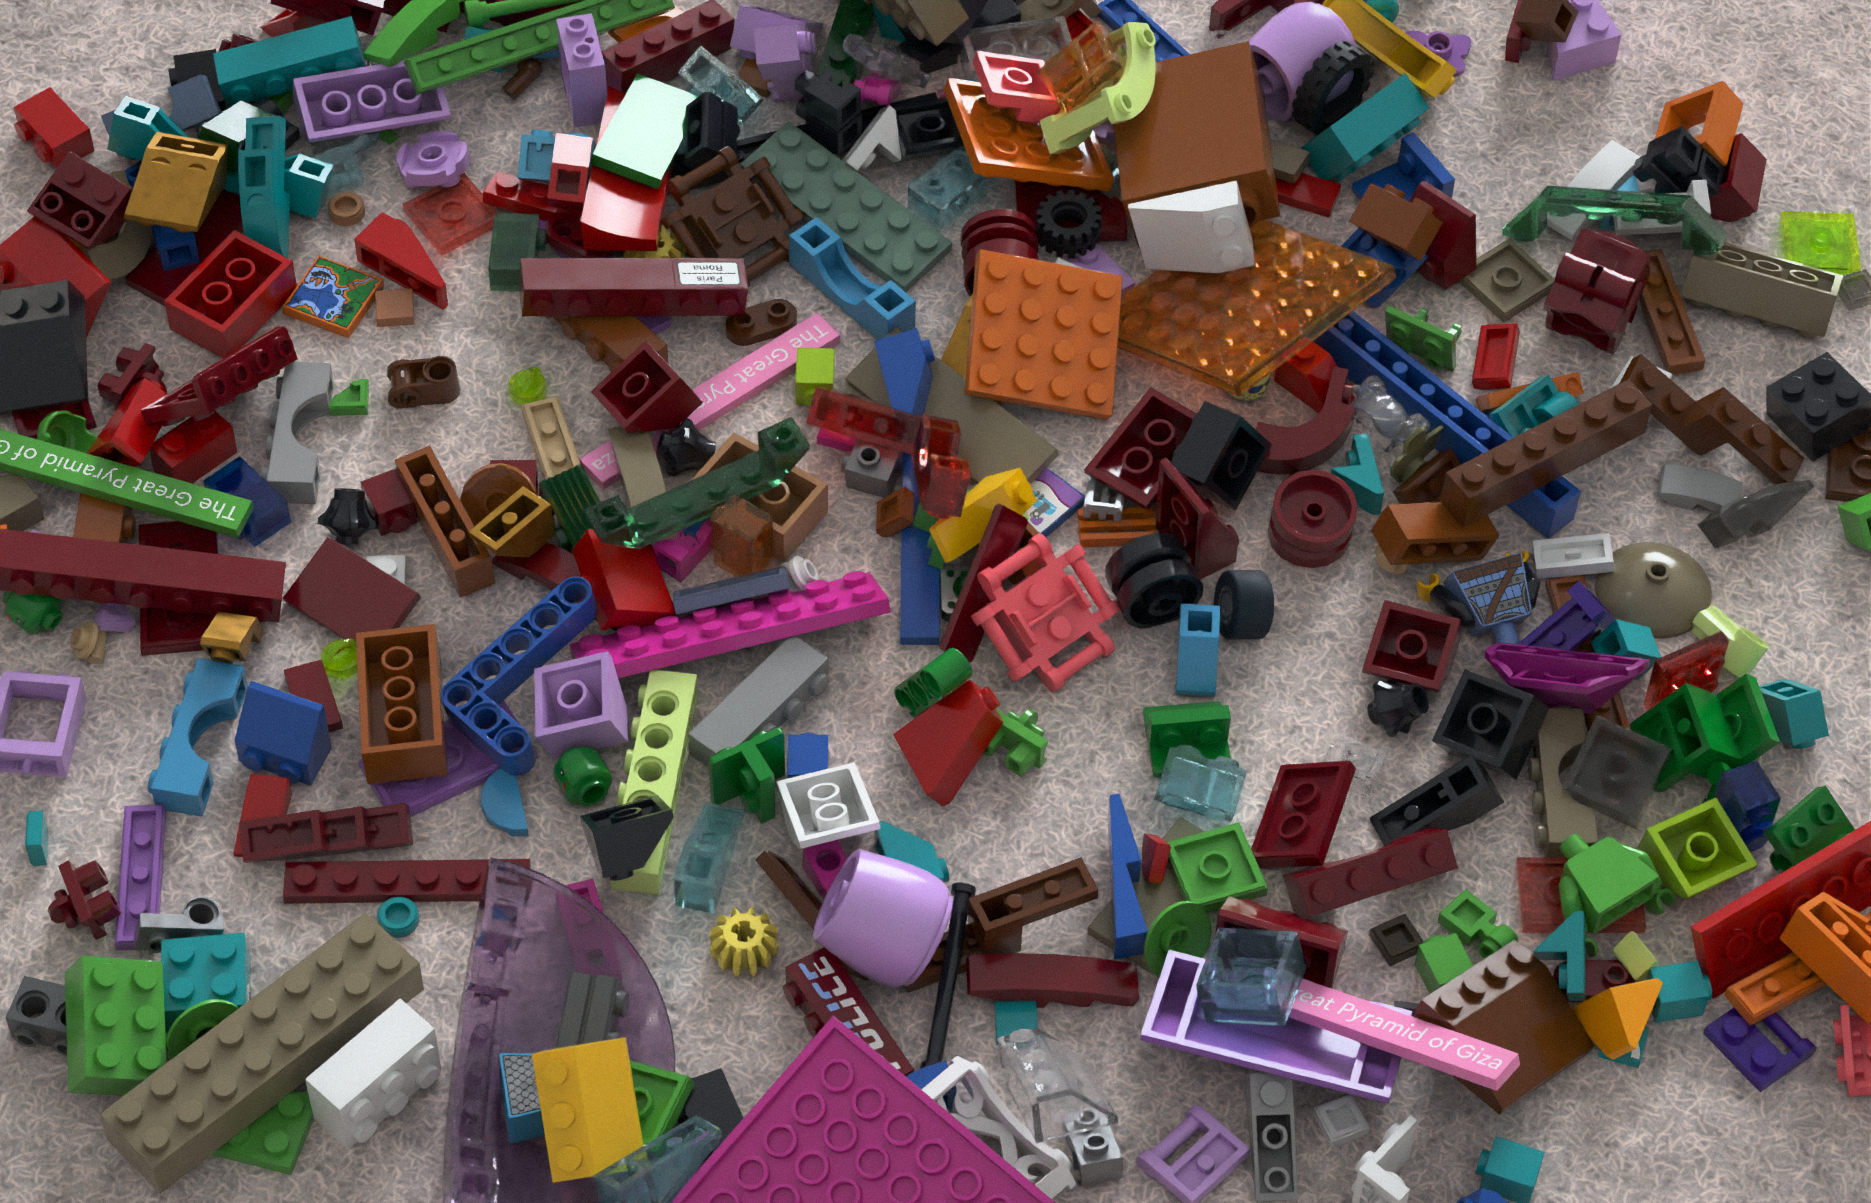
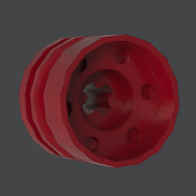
(999, 232)

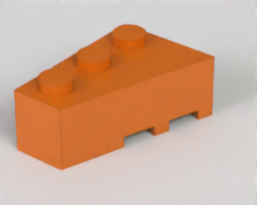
(1836, 947)

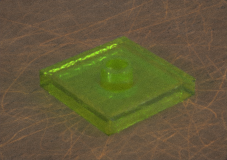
(1821, 240)

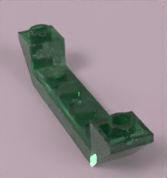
(1699, 229)
(778, 453)

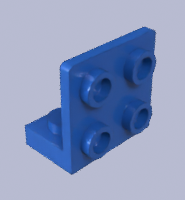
(1414, 166)

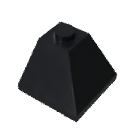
(626, 835)

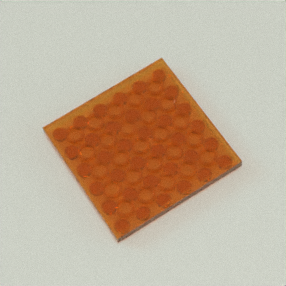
(1251, 319)

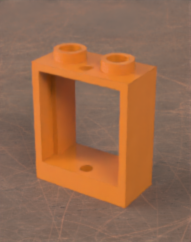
(1713, 105)

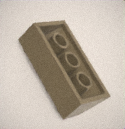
(1763, 288)

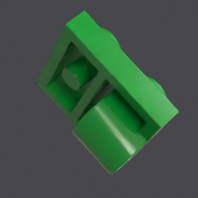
(1807, 829)

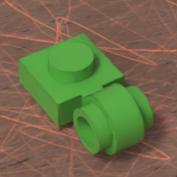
(1475, 920)

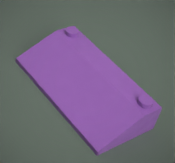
(1288, 1051)

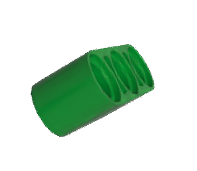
(933, 681)

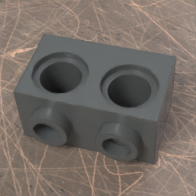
(49, 1028)

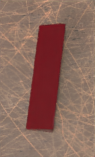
(997, 544)

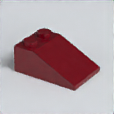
(1133, 452)
(1195, 521)

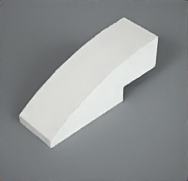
(1607, 171)

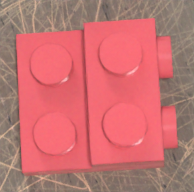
(1015, 84)

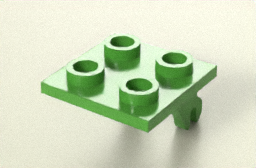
(1423, 339)

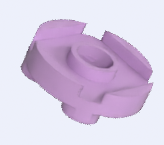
(419, 167)

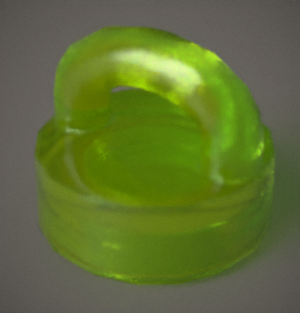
(527, 386)
(340, 658)

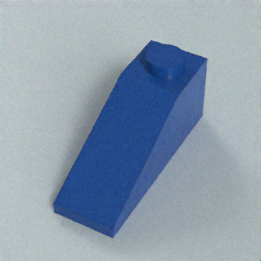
(906, 369)

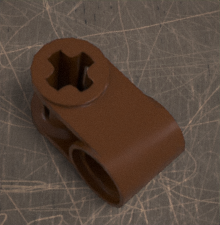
(425, 380)

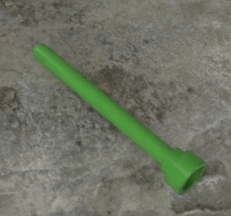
(480, 12)

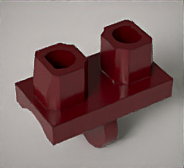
(135, 367)
(80, 903)

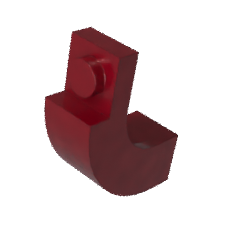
(1315, 441)

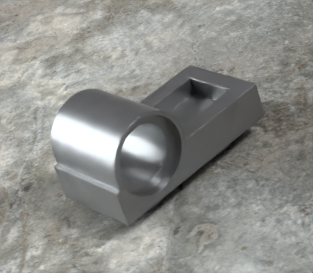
(154, 927)
(1096, 1156)

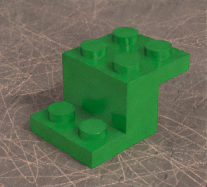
(1709, 728)

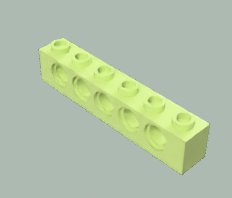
(663, 694)

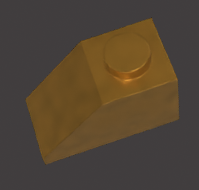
(516, 526)

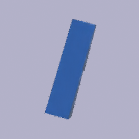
(1125, 867)

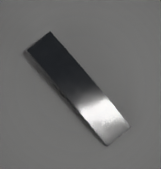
(946, 54)

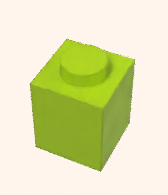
(813, 369)

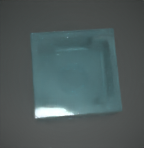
(1251, 976)

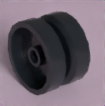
(1153, 579)

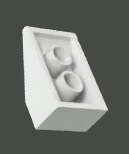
(1194, 230)
(826, 806)

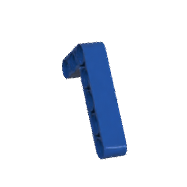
(512, 671)

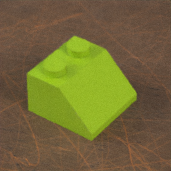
(1697, 850)

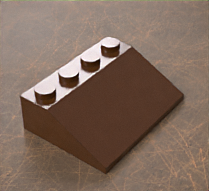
(1514, 1006)

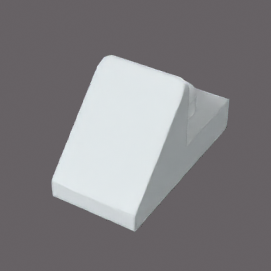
(879, 135)

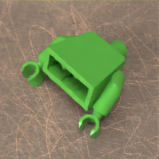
(1608, 883)

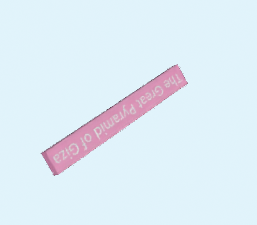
(730, 387)
(1404, 1035)

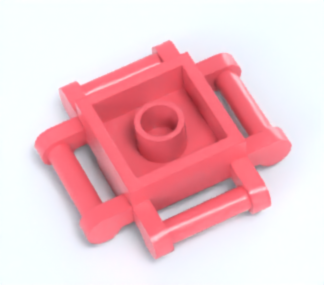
(1045, 613)

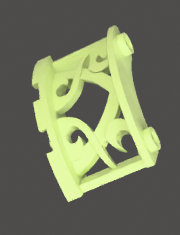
(1109, 102)

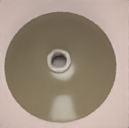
(1662, 602)

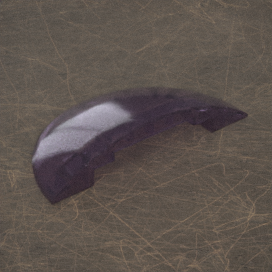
(512, 1002)

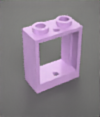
(582, 69)
(41, 756)

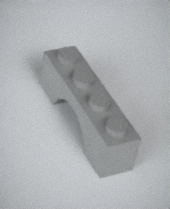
(304, 396)

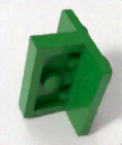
(1192, 724)
(749, 773)

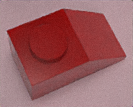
(1308, 375)

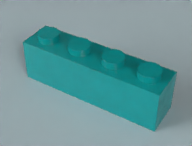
(273, 63)

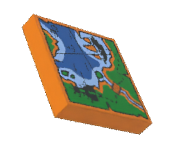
(333, 296)

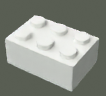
(374, 1074)

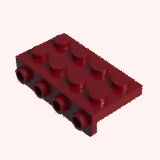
(225, 380)

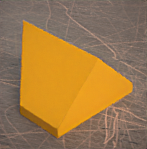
(1618, 1015)

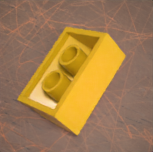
(587, 1107)

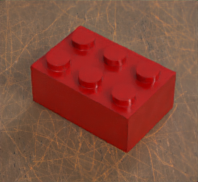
(230, 295)

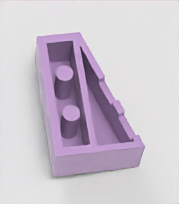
(1590, 43)
(783, 56)

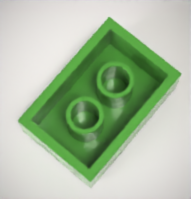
(113, 1024)

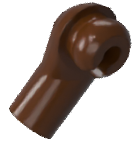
(528, 72)

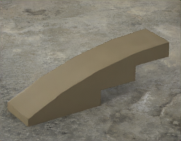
(637, 467)

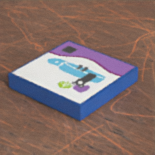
(1054, 502)

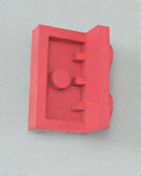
(1855, 1065)

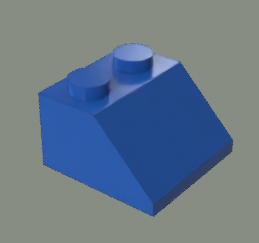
(282, 734)

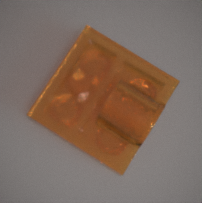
(1081, 67)

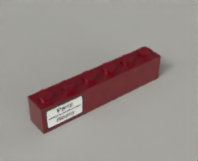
(632, 287)

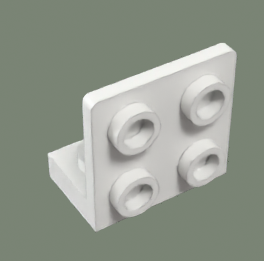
(1376, 1171)

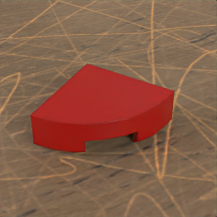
(1154, 858)

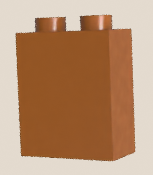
(1200, 132)

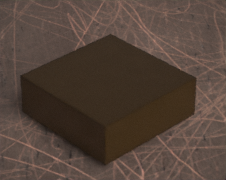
(1396, 939)

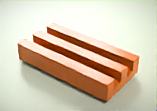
(1132, 519)

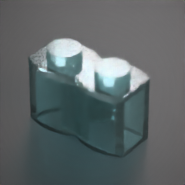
(1200, 783)

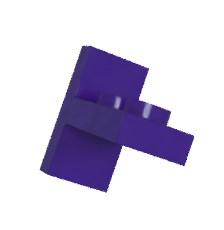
(1571, 622)

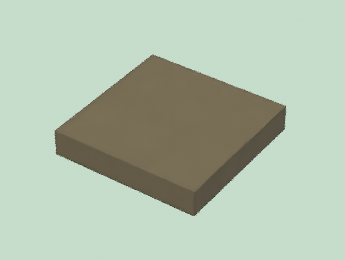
(1508, 280)

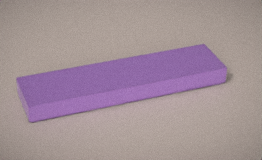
(139, 869)

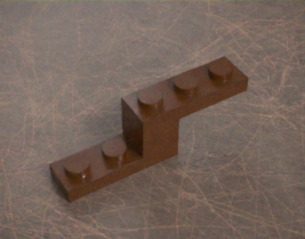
(1714, 422)
(999, 914)

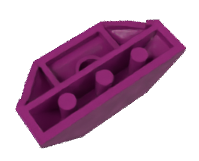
(1564, 675)

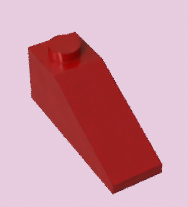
(396, 253)

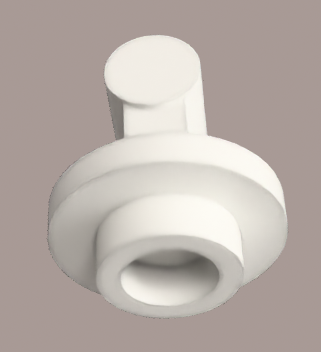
(800, 573)

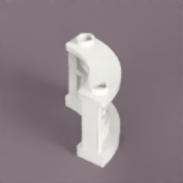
(1001, 1125)

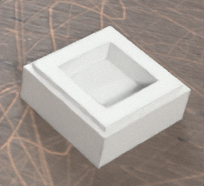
(1341, 1120)

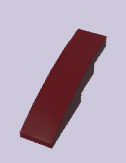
(325, 833)
(1051, 978)

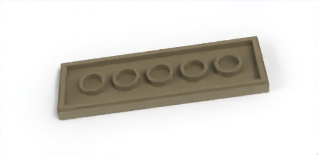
(989, 434)

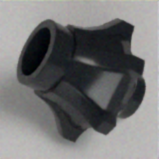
(685, 448)
(348, 516)
(1397, 705)

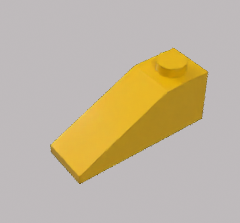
(960, 534)

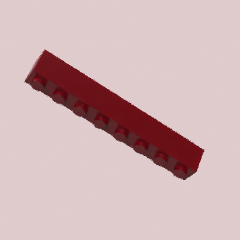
(140, 575)

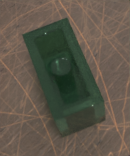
(513, 238)

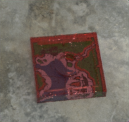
(451, 215)

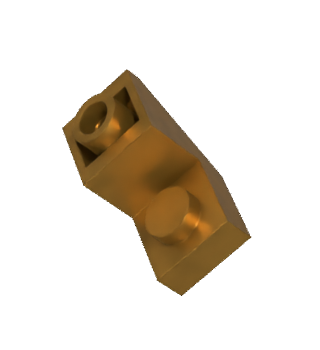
(230, 637)

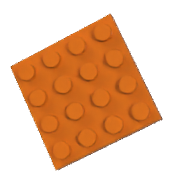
(1017, 150)
(1043, 335)

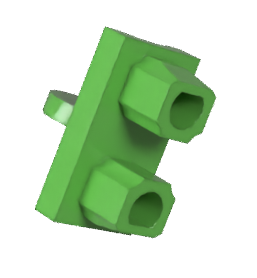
(1022, 739)

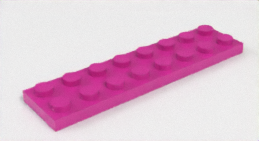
(738, 625)

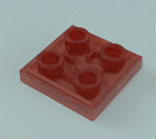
(1694, 664)

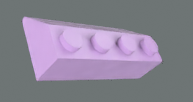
(363, 102)

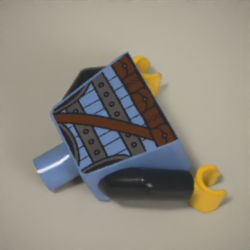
(1487, 595)

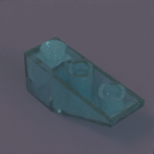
(707, 857)

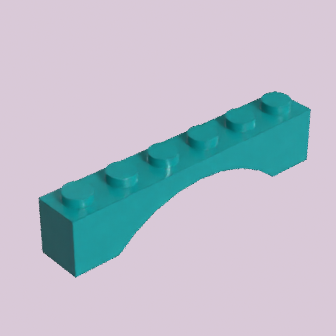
(137, 123)

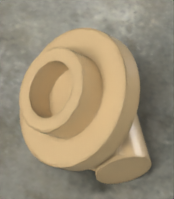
(89, 643)

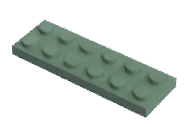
(867, 219)

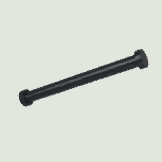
(949, 972)

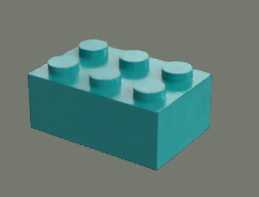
(1366, 130)

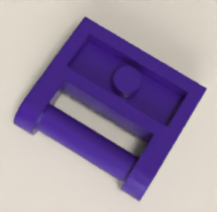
(1753, 1052)

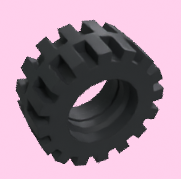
(1073, 208)

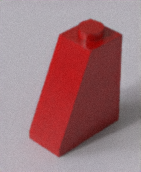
(126, 434)
(950, 739)

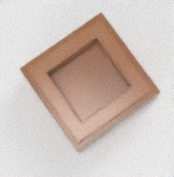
(394, 307)

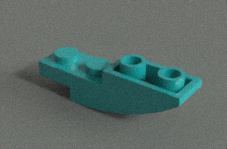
(261, 183)

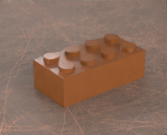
(401, 704)

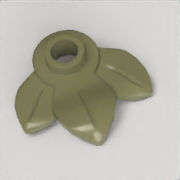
(1415, 449)

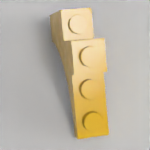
(1394, 47)

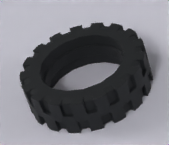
(1326, 71)

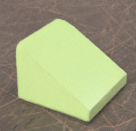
(1635, 956)

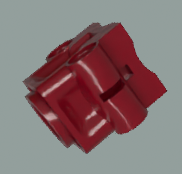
(1597, 289)

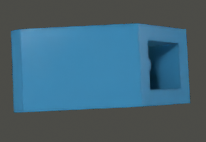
(1197, 650)

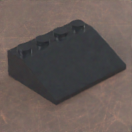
(42, 347)

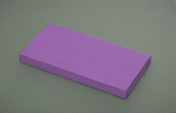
(466, 770)

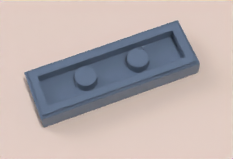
(731, 589)

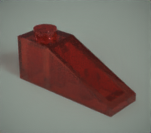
(864, 419)

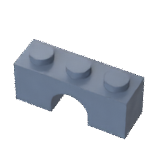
(192, 105)

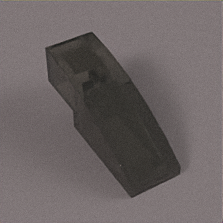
(1753, 512)

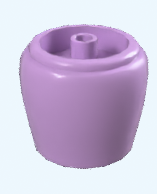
(1288, 48)
(883, 918)

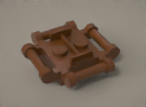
(733, 215)

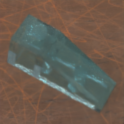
(660, 1167)

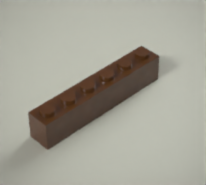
(1545, 452)

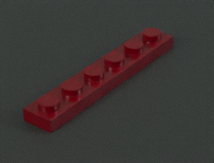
(386, 879)

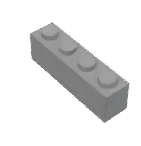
(763, 699)

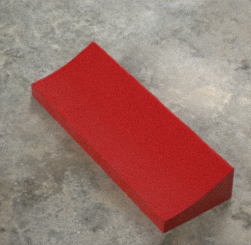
(618, 210)

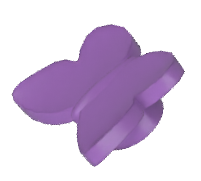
(1448, 47)

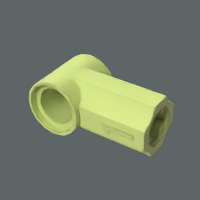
(1744, 647)

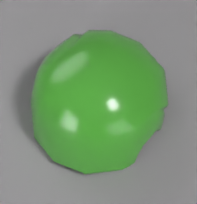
(66, 431)

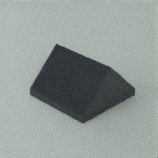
(927, 129)

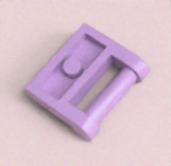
(1203, 1164)

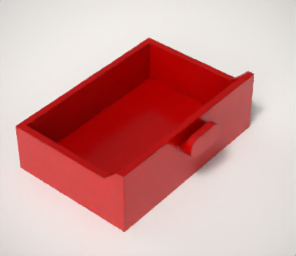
(624, 582)

